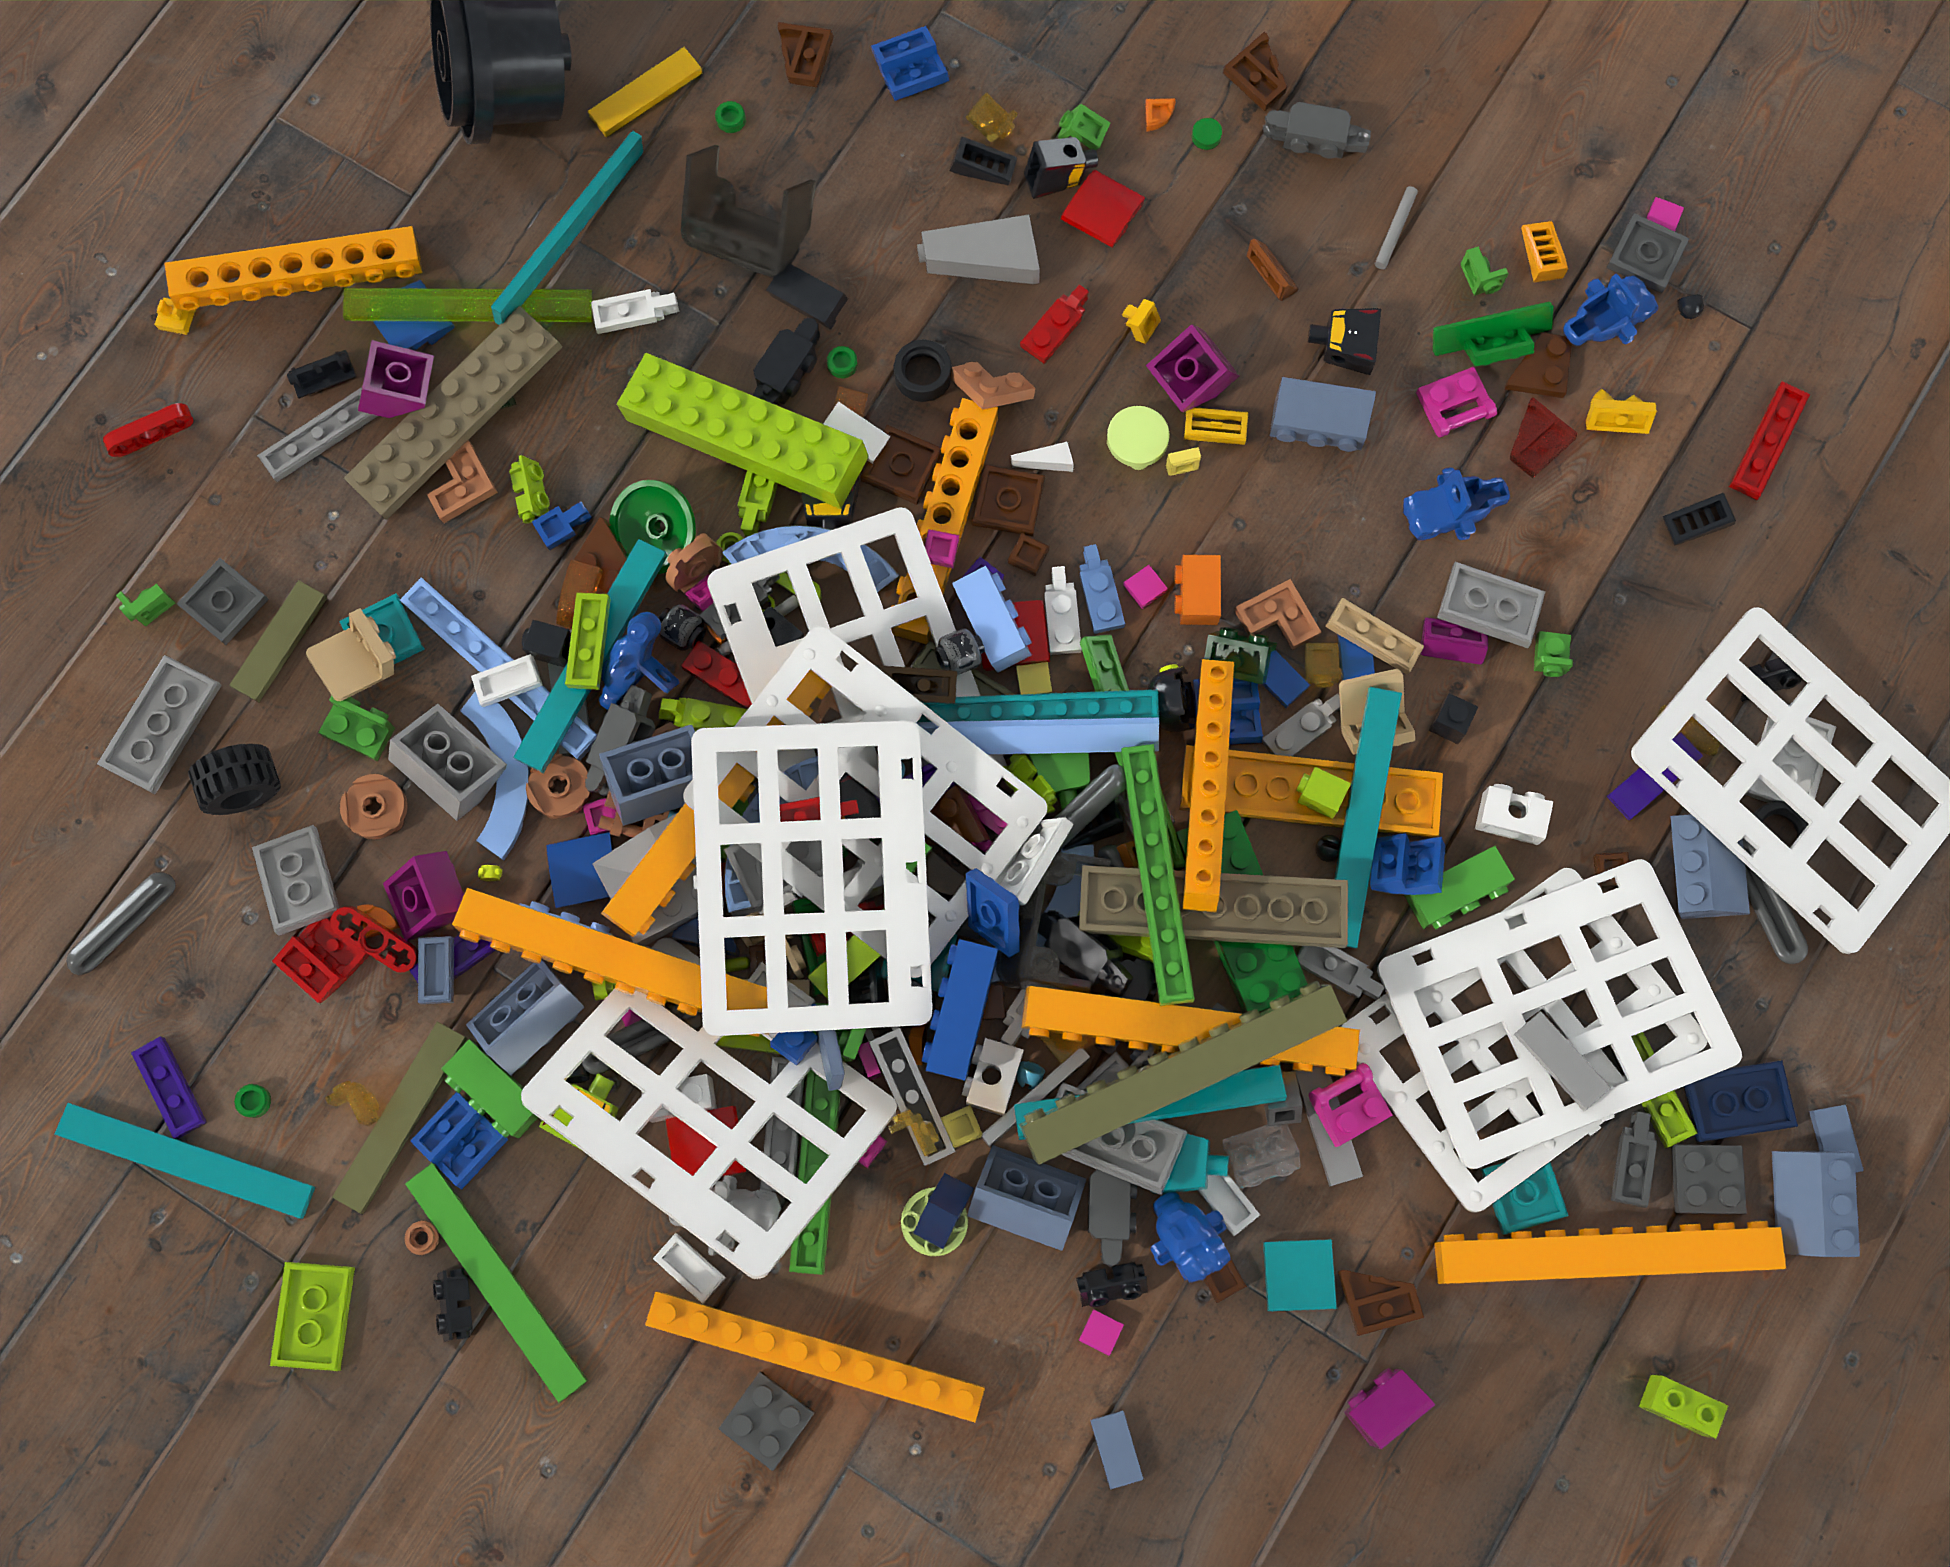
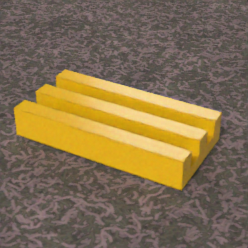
(1211, 436)

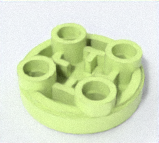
(1138, 436)
(910, 1219)

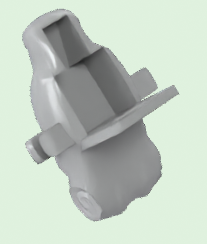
(758, 1206)

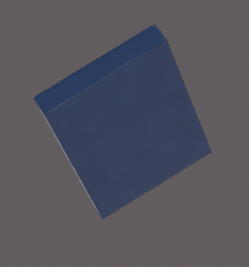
(1741, 1102)

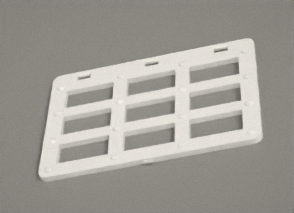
(753, 643)
(946, 749)
(1730, 821)
(904, 902)
(1547, 917)
(1438, 999)
(675, 1191)

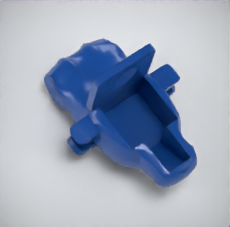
(1611, 311)
(1453, 504)
(633, 659)
(1189, 1238)

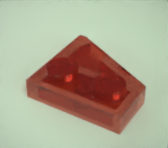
(1540, 439)

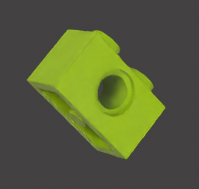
(1683, 1406)

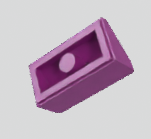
(1453, 642)

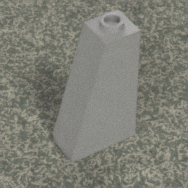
(983, 250)

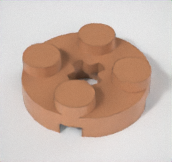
(692, 562)
(555, 804)
(387, 819)

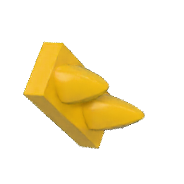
(1620, 416)

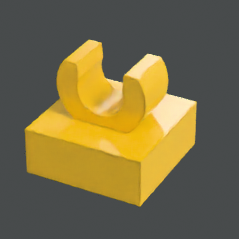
(173, 319)
(1142, 320)

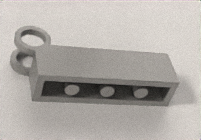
(909, 1087)

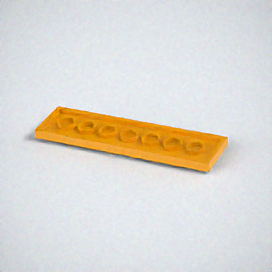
(1267, 785)

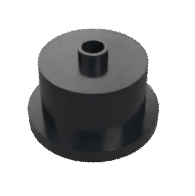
(498, 63)

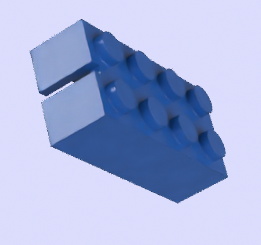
(962, 1009)

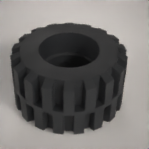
(234, 779)

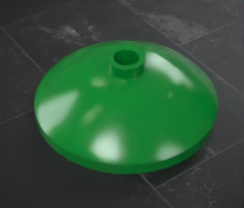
(639, 514)

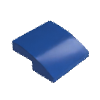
(910, 63)
(413, 333)
(1245, 715)
(1407, 865)
(572, 869)
(458, 1140)

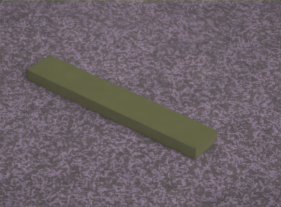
(398, 1119)

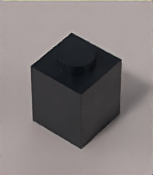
(547, 643)
(1453, 718)

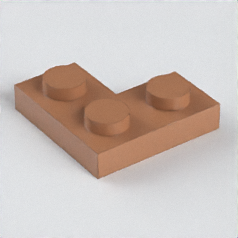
(991, 391)
(467, 489)
(1280, 606)

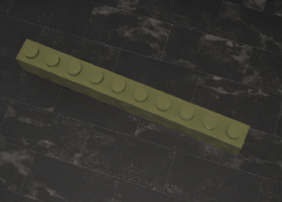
(1182, 1072)

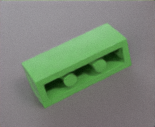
(1463, 889)
(490, 1089)

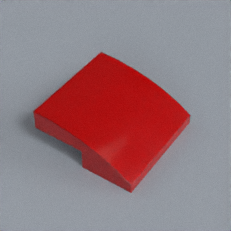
(1102, 208)
(1033, 619)
(319, 960)
(691, 1149)

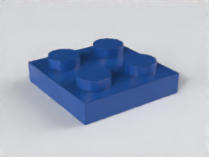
(993, 912)

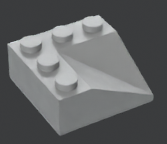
(620, 863)

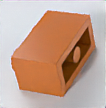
(1199, 589)

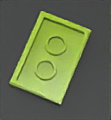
(312, 1316)

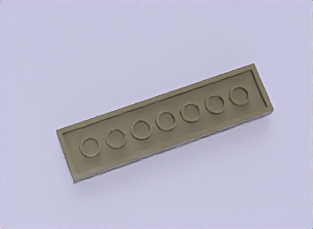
(453, 412)
(1247, 908)

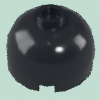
(1174, 699)

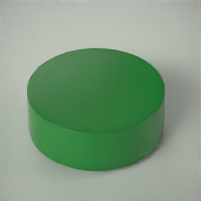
(730, 117)
(1206, 133)
(842, 362)
(252, 1101)

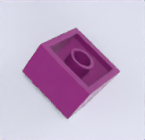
(1192, 369)
(394, 380)
(424, 894)
(1387, 1407)

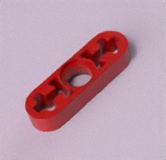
(148, 430)
(360, 942)

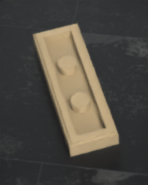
(1374, 636)

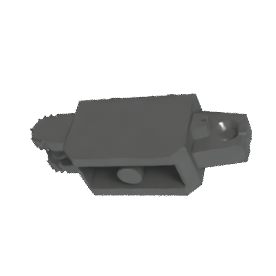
(1316, 130)
(620, 727)
(1110, 1214)

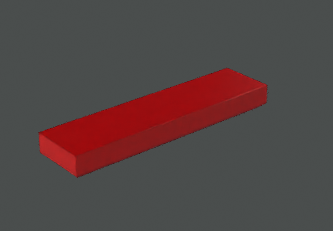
(1769, 440)

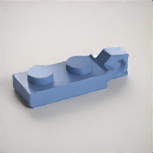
(1100, 592)

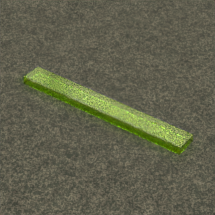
(460, 304)

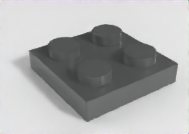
(1648, 252)
(222, 601)
(1708, 1179)
(766, 1421)

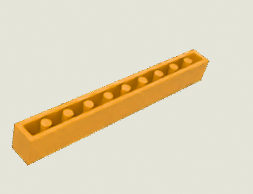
(676, 848)
(594, 954)
(1166, 1026)
(1609, 1255)
(815, 1356)

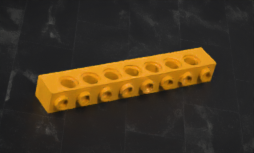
(279, 261)
(982, 423)
(1208, 786)

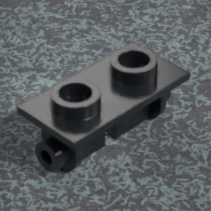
(321, 374)
(1778, 676)
(1128, 1284)
(452, 1318)

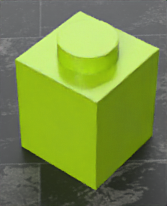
(1322, 792)

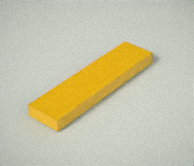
(645, 92)

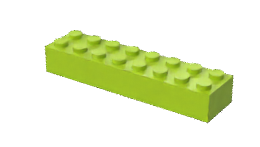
(743, 430)

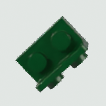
(1249, 654)

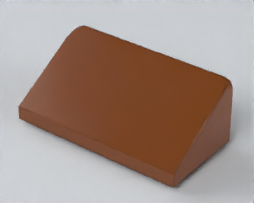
(1271, 270)

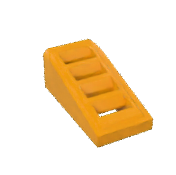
(1548, 271)

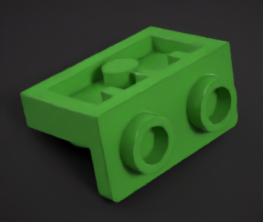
(357, 728)

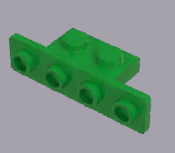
(1495, 335)

